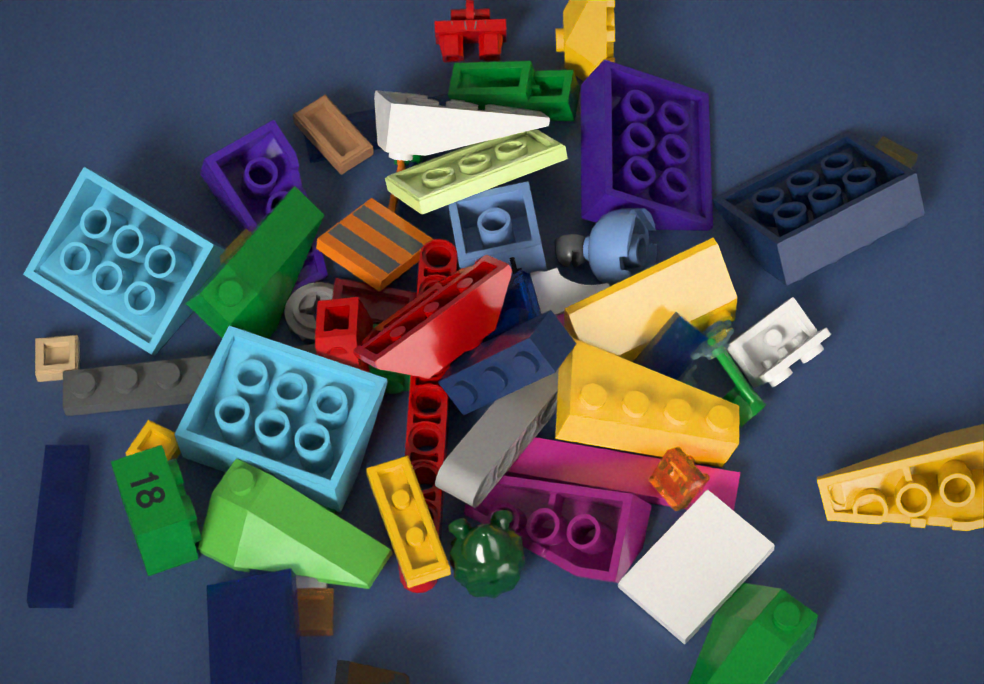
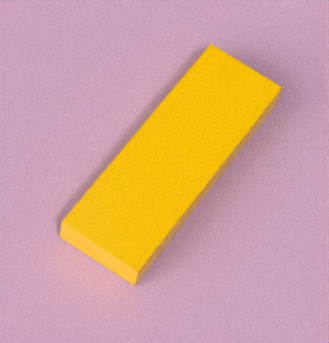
(408, 521)

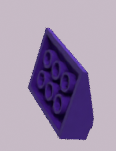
(645, 148)

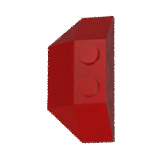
(440, 322)

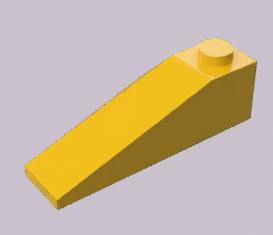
(586, 35)
(915, 485)

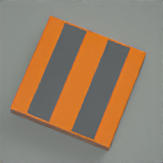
(373, 244)

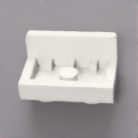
(776, 343)

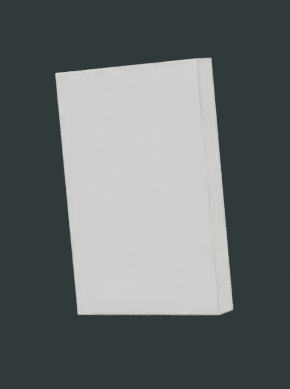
(696, 566)

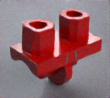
(468, 27)

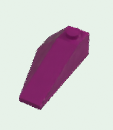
(572, 526)

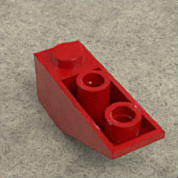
(340, 329)

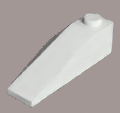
(420, 126)

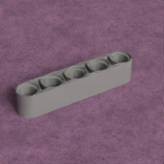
(497, 441)

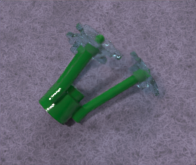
(717, 346)

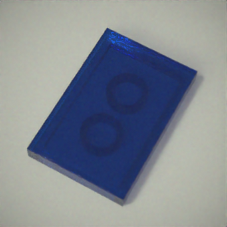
(254, 630)

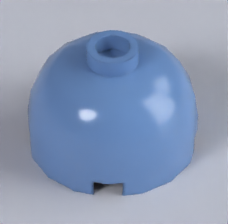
(620, 245)

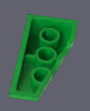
(262, 271)
(754, 637)

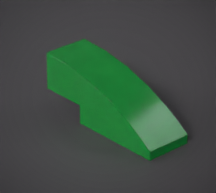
(516, 86)

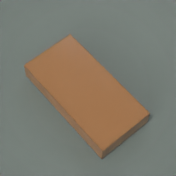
(333, 134)

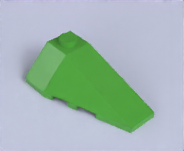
(272, 528)

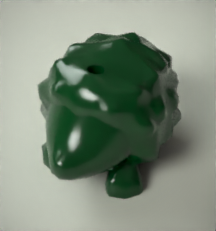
(486, 556)

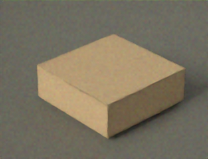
(56, 355)

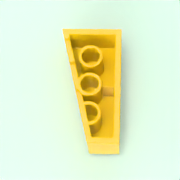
(640, 410)

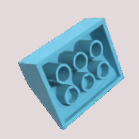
(123, 261)
(283, 415)

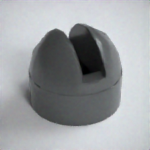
(569, 249)

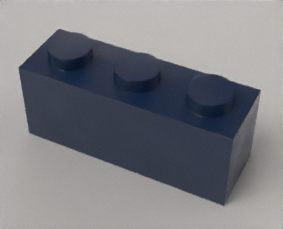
(507, 362)

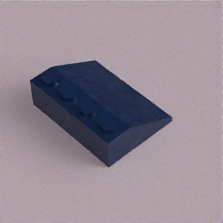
(821, 206)

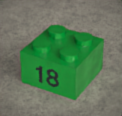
(157, 509)

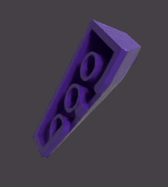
(253, 178)

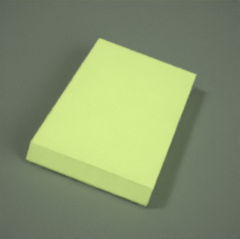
(474, 169)

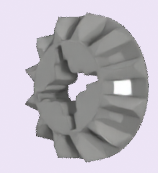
(302, 306)

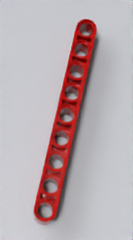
(426, 393)

